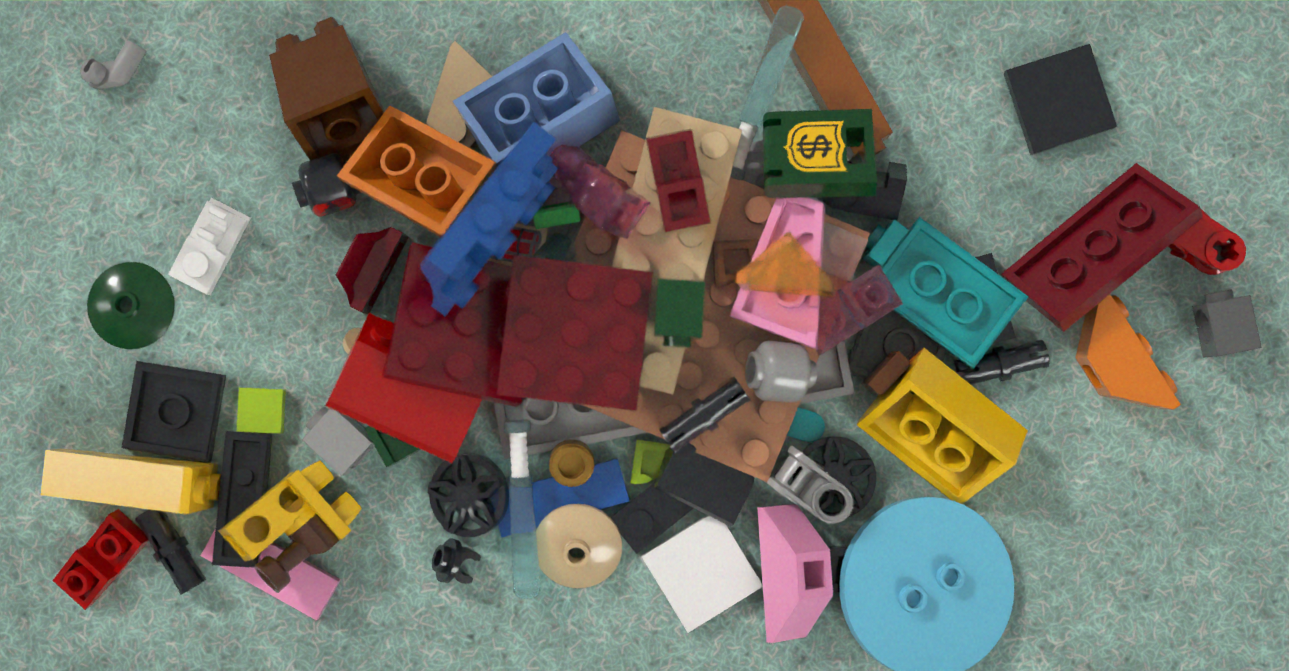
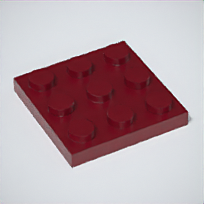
(574, 333)
(455, 350)

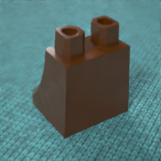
(325, 91)

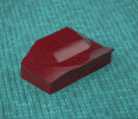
(369, 266)

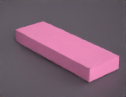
(308, 588)

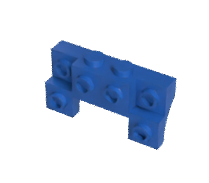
(484, 226)

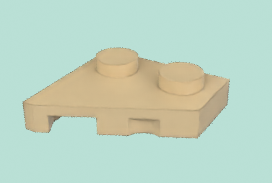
(458, 77)

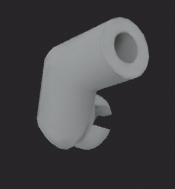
(114, 72)

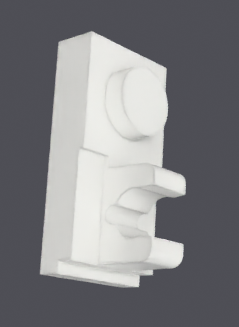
(209, 246)

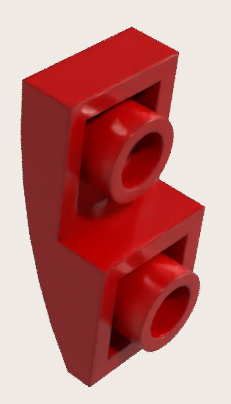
(101, 559)

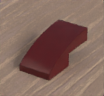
(678, 180)

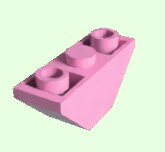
(793, 572)

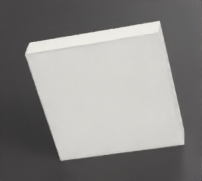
(701, 571)

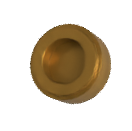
(571, 463)

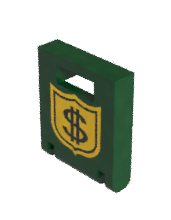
(809, 153)

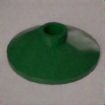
(150, 311)

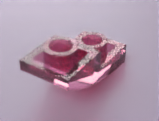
(855, 308)

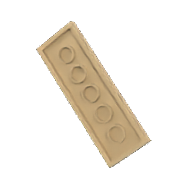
(680, 252)

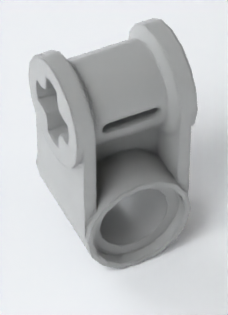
(809, 486)

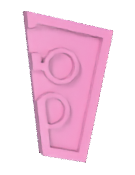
(779, 313)

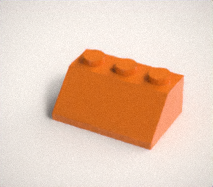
(417, 171)

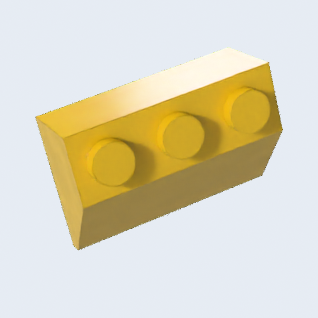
(944, 429)

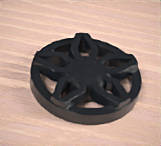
(841, 471)
(468, 495)

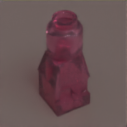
(598, 192)

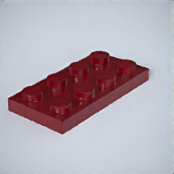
(1102, 246)

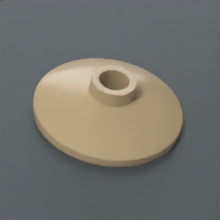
(582, 528)

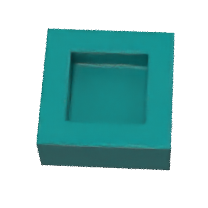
(883, 242)

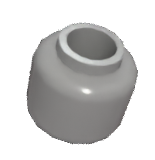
(780, 371)

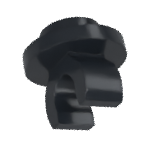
(448, 559)

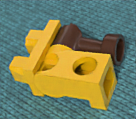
(301, 514)

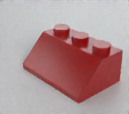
(409, 412)

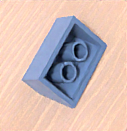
(546, 87)

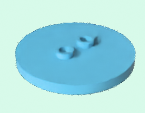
(926, 586)

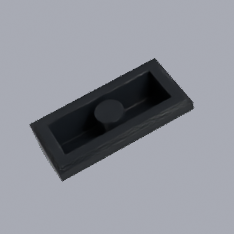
(704, 483)

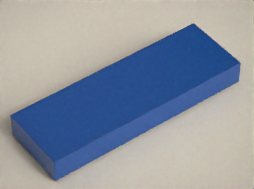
(602, 490)

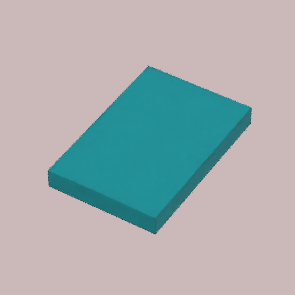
(950, 293)

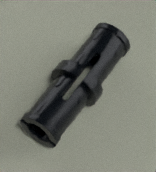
(1005, 362)
(704, 414)
(170, 550)

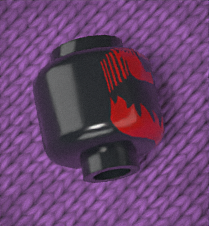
(322, 188)

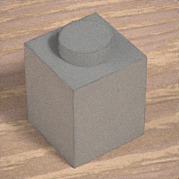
(338, 440)

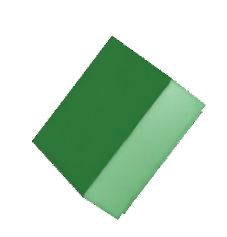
(556, 215)

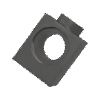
(1226, 324)

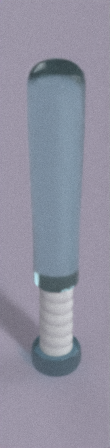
(768, 74)
(523, 527)

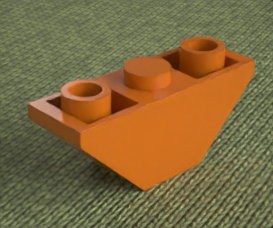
(1120, 359)

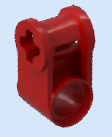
(1197, 246)

